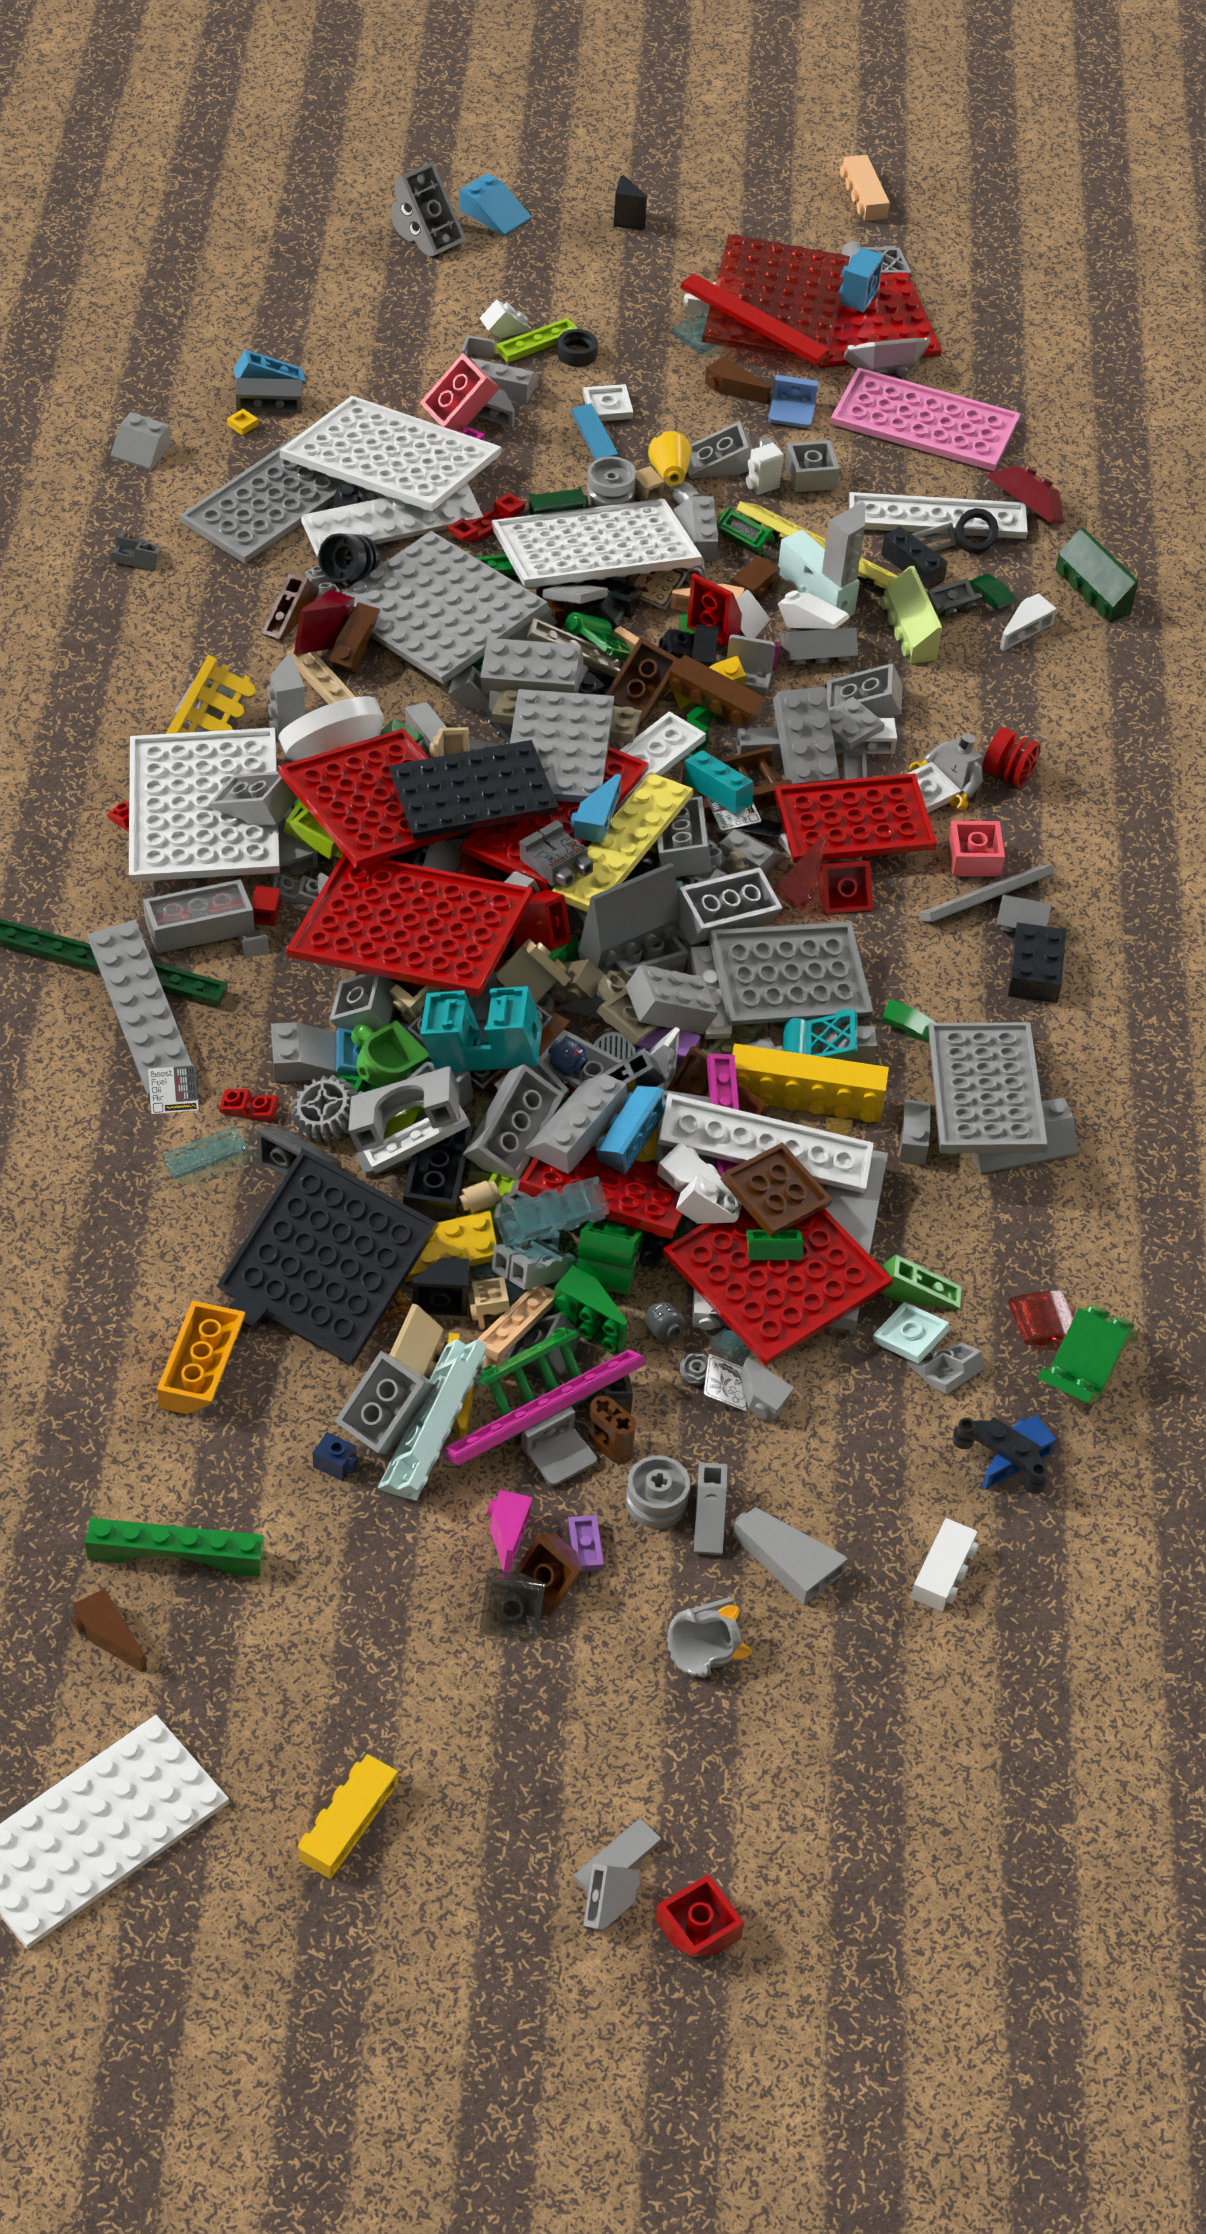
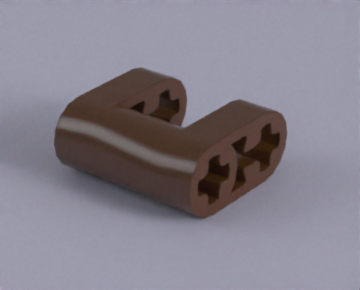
(618, 1432)

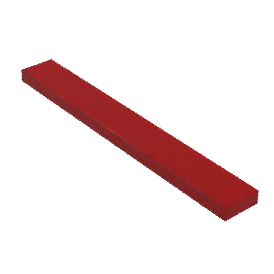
(755, 318)

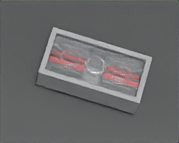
(199, 916)

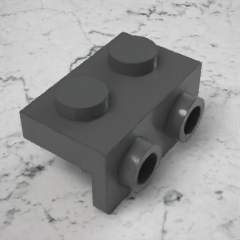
(953, 597)

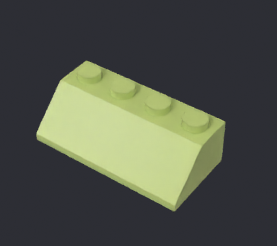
(912, 617)

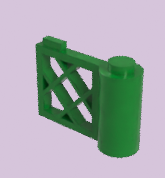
(597, 631)

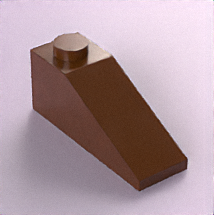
(735, 381)
(285, 614)
(354, 638)
(107, 1629)

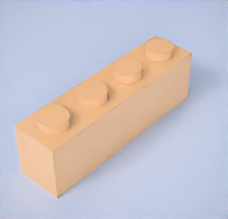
(865, 188)

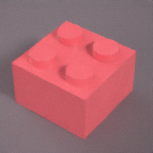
(976, 848)

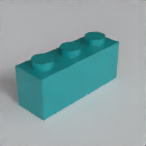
(719, 782)

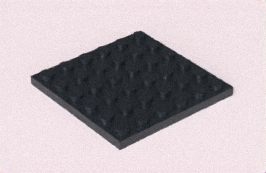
(328, 1255)

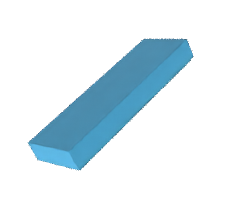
(593, 431)

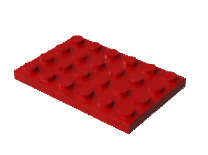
(857, 815)
(634, 1199)

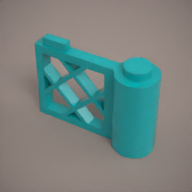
(800, 1036)

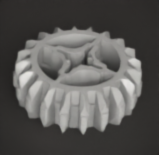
(321, 1104)

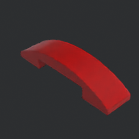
(480, 528)

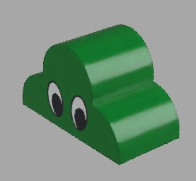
(611, 1254)

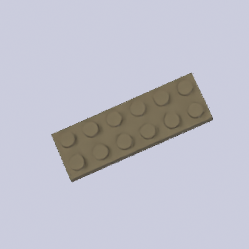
(623, 724)

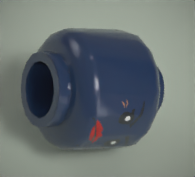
(567, 1056)

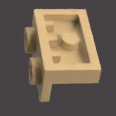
(488, 1298)

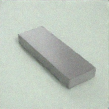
(622, 1852)

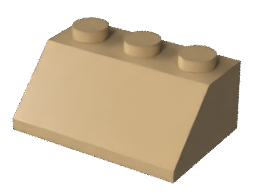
(419, 1342)

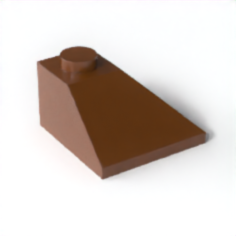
(554, 1564)

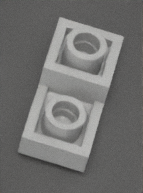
(320, 581)
(296, 891)

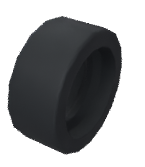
(575, 357)
(988, 518)

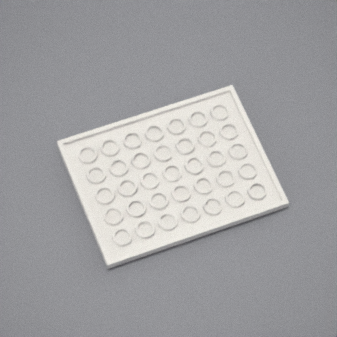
(390, 453)
(596, 543)
(169, 812)

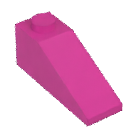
(508, 1524)

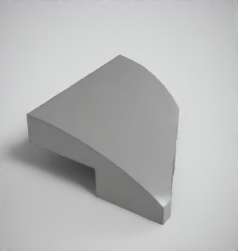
(949, 1366)

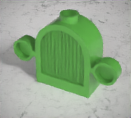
(387, 1054)

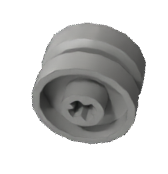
(611, 481)
(657, 1492)

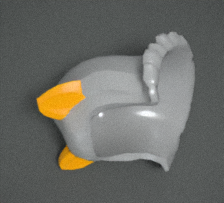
(706, 1640)

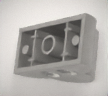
(425, 211)

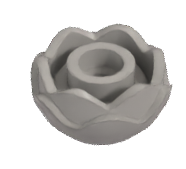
(688, 1367)

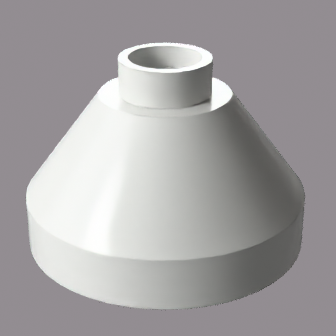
(332, 727)

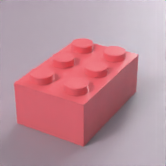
(459, 394)

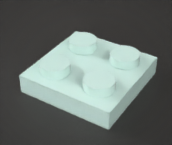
(911, 1332)

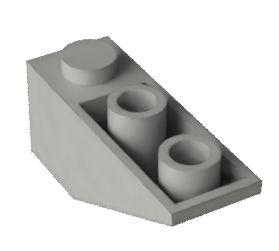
(710, 1508)

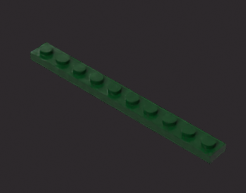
(81, 956)

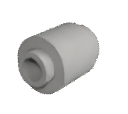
(683, 492)

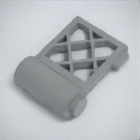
(853, 247)

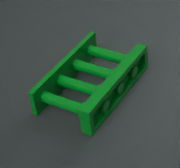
(491, 1373)

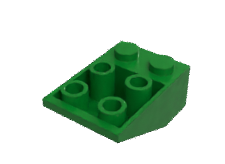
(590, 1310)

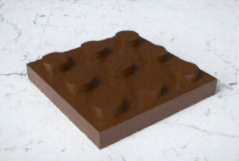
(776, 1189)

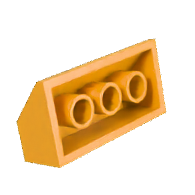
(199, 1357)

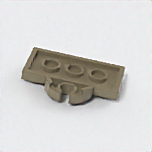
(619, 1009)

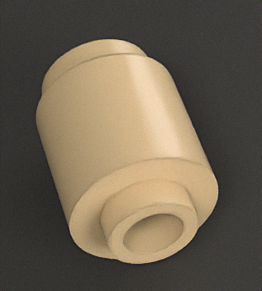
(479, 1197)

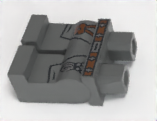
(555, 855)

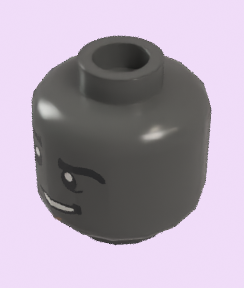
(664, 1322)

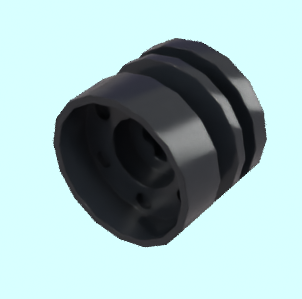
(348, 557)

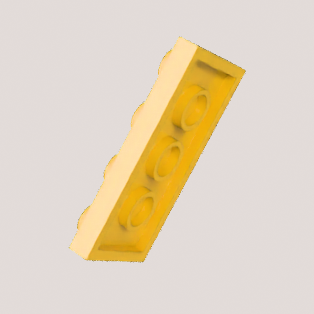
(462, 1237)

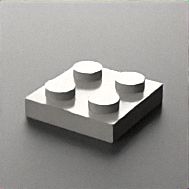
(853, 723)

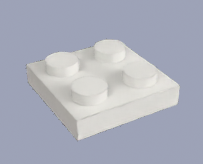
(609, 401)

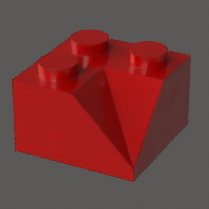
(699, 1919)

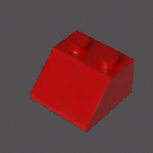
(845, 886)

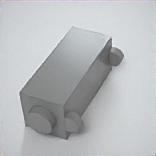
(759, 738)

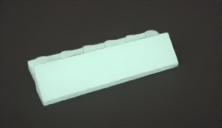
(433, 1422)

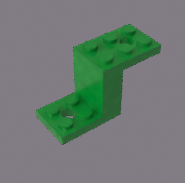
(1089, 1353)

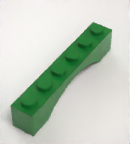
(127, 1540)

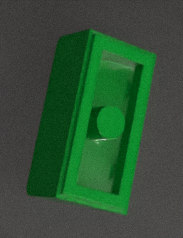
(783, 1246)

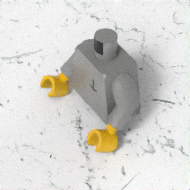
(960, 764)

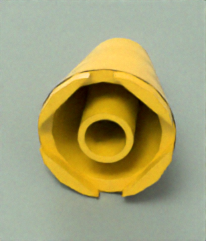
(670, 456)

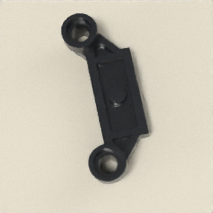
(1007, 1444)

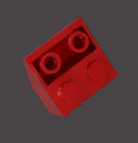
(544, 922)

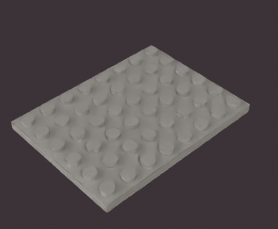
(443, 606)

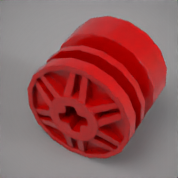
(1011, 757)

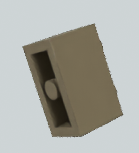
(583, 983)

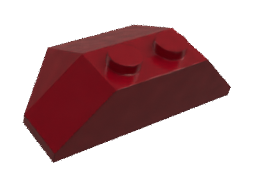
(1031, 490)

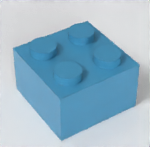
(861, 279)

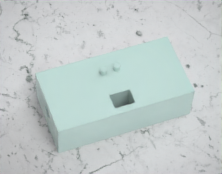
(802, 566)

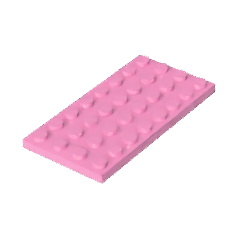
(925, 419)

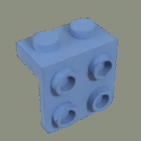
(793, 401)

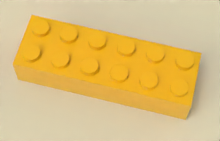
(812, 1082)

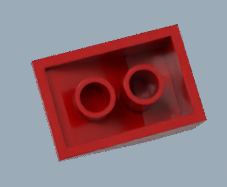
(713, 607)

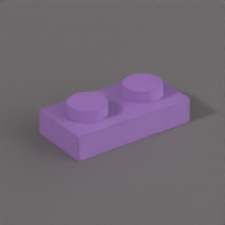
(586, 1542)

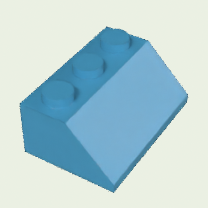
(631, 1128)

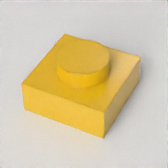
(242, 422)

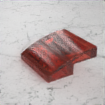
(1041, 1316)

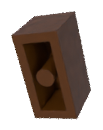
(758, 577)

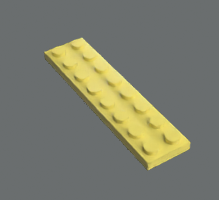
(786, 528)
(628, 837)

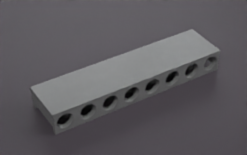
(857, 1215)

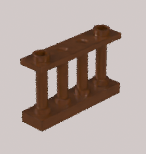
(763, 795)

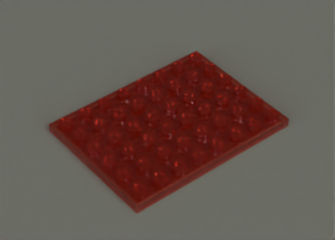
(784, 282)

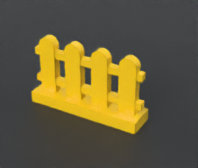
(210, 697)

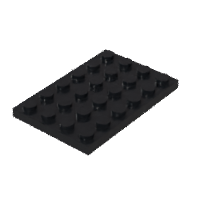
(473, 789)

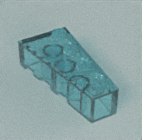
(551, 1212)

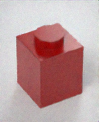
(266, 905)

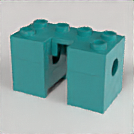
(456, 1040)

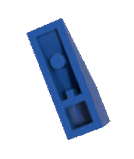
(1035, 1431)

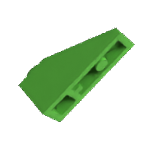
(920, 1286)

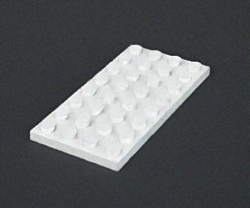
(100, 1828)

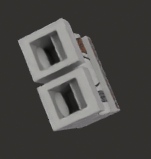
(531, 1264)

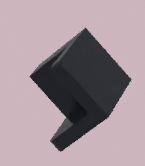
(254, 1310)

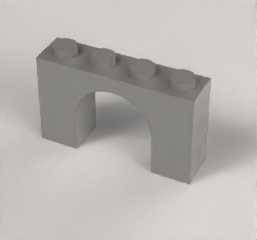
(373, 1109)

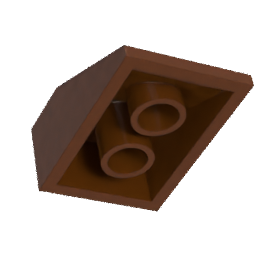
(643, 678)

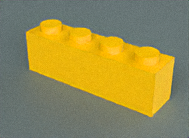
(347, 1816)

